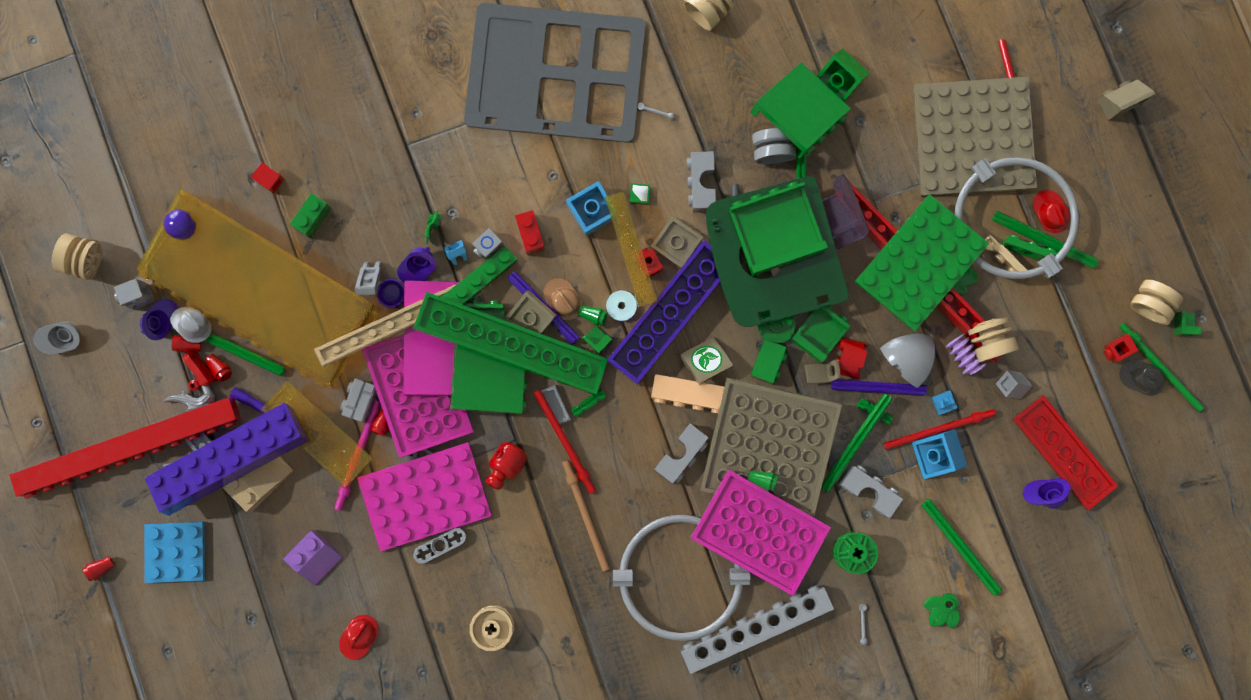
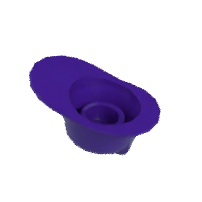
(417, 265)
(156, 320)
(1049, 492)

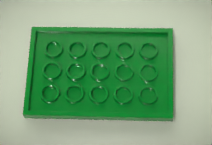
(921, 263)

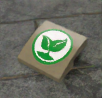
(706, 360)

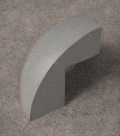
(912, 356)

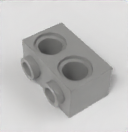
(134, 294)

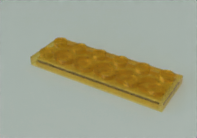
(326, 440)

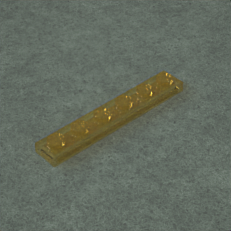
(631, 249)

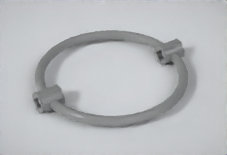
(1048, 265)
(623, 578)

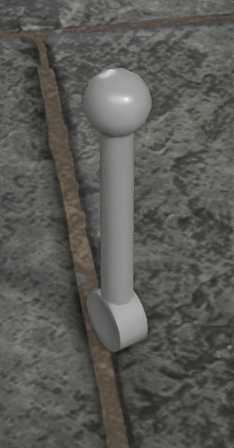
(641, 107)
(862, 607)

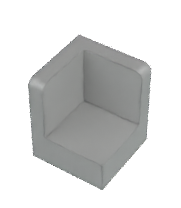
(1013, 384)

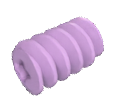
(965, 355)

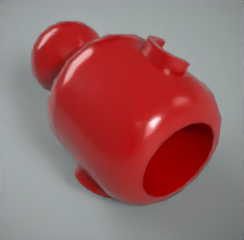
(505, 463)

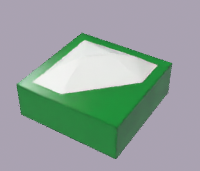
(639, 193)

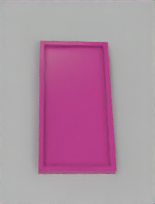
(426, 358)

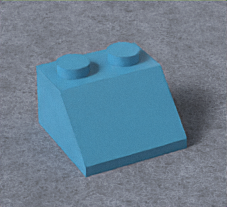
(939, 454)

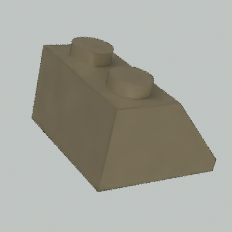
(1125, 98)

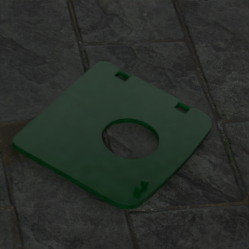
(794, 287)

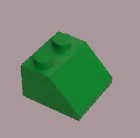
(843, 74)

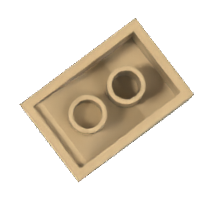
(257, 485)

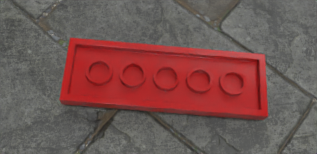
(1065, 452)

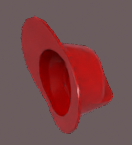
(1051, 211)
(358, 637)

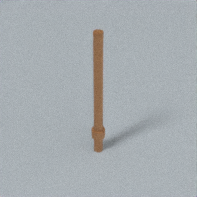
(572, 480)

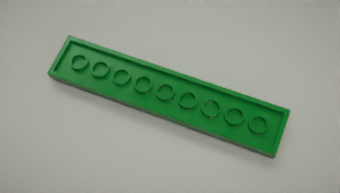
(510, 343)

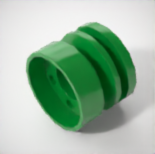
(844, 548)

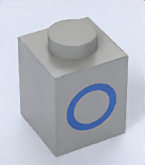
(487, 244)

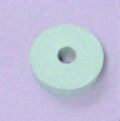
(621, 297)

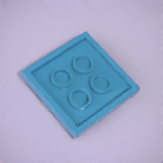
(174, 552)

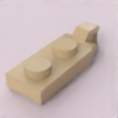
(1003, 255)

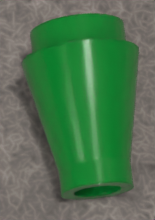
(594, 315)
(764, 480)

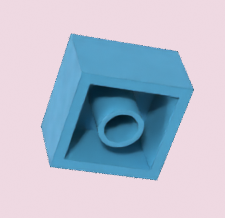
(590, 208)

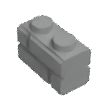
(359, 400)

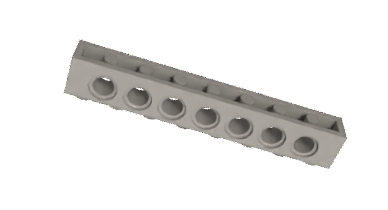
(821, 606)

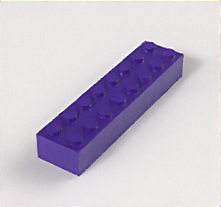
(667, 316)
(226, 459)

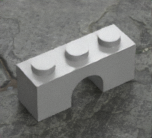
(700, 164)
(693, 441)
(885, 499)

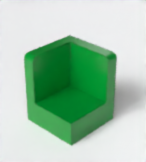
(1185, 324)
(597, 340)

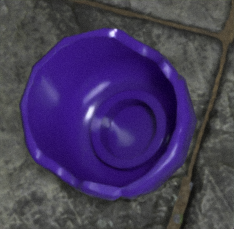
(179, 224)
(390, 293)

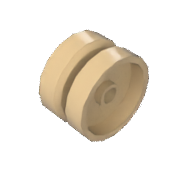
(1156, 302)
(480, 628)

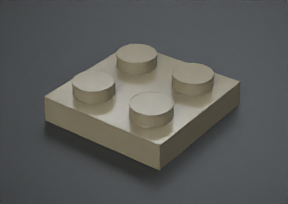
(676, 242)
(531, 313)

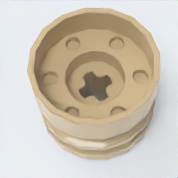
(707, 12)
(76, 256)
(993, 339)

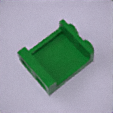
(820, 333)

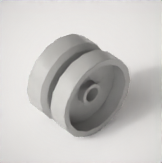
(772, 147)

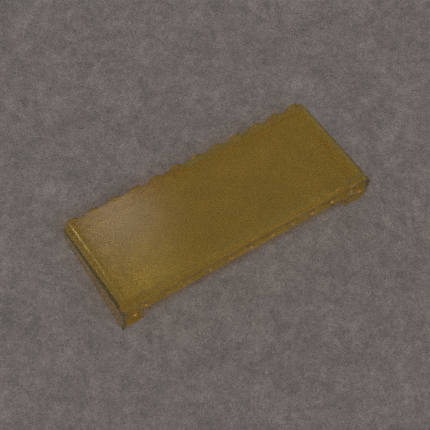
(255, 288)

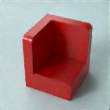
(267, 178)

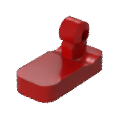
(199, 368)

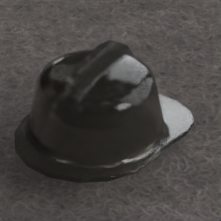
(1142, 377)

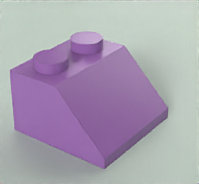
(313, 557)

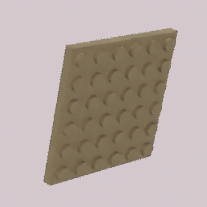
(972, 122)
(774, 434)

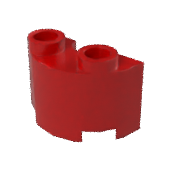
(852, 357)

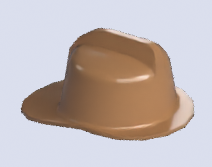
(562, 298)

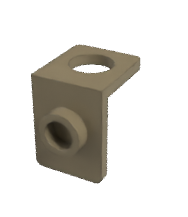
(822, 372)

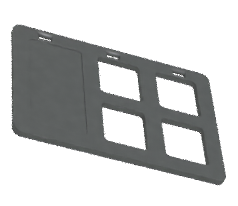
(510, 65)

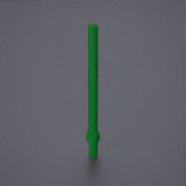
(1157, 363)

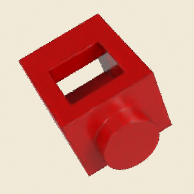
(655, 267)
(1125, 345)

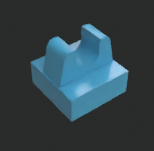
(454, 250)
(944, 402)

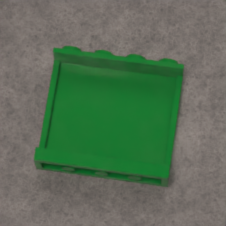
(802, 108)
(777, 228)
(486, 384)

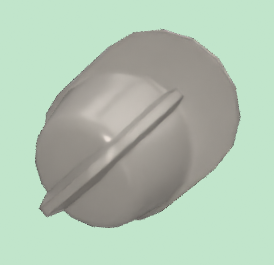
(191, 324)
(57, 338)

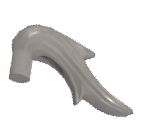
(191, 402)

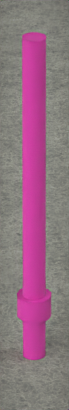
(345, 491)

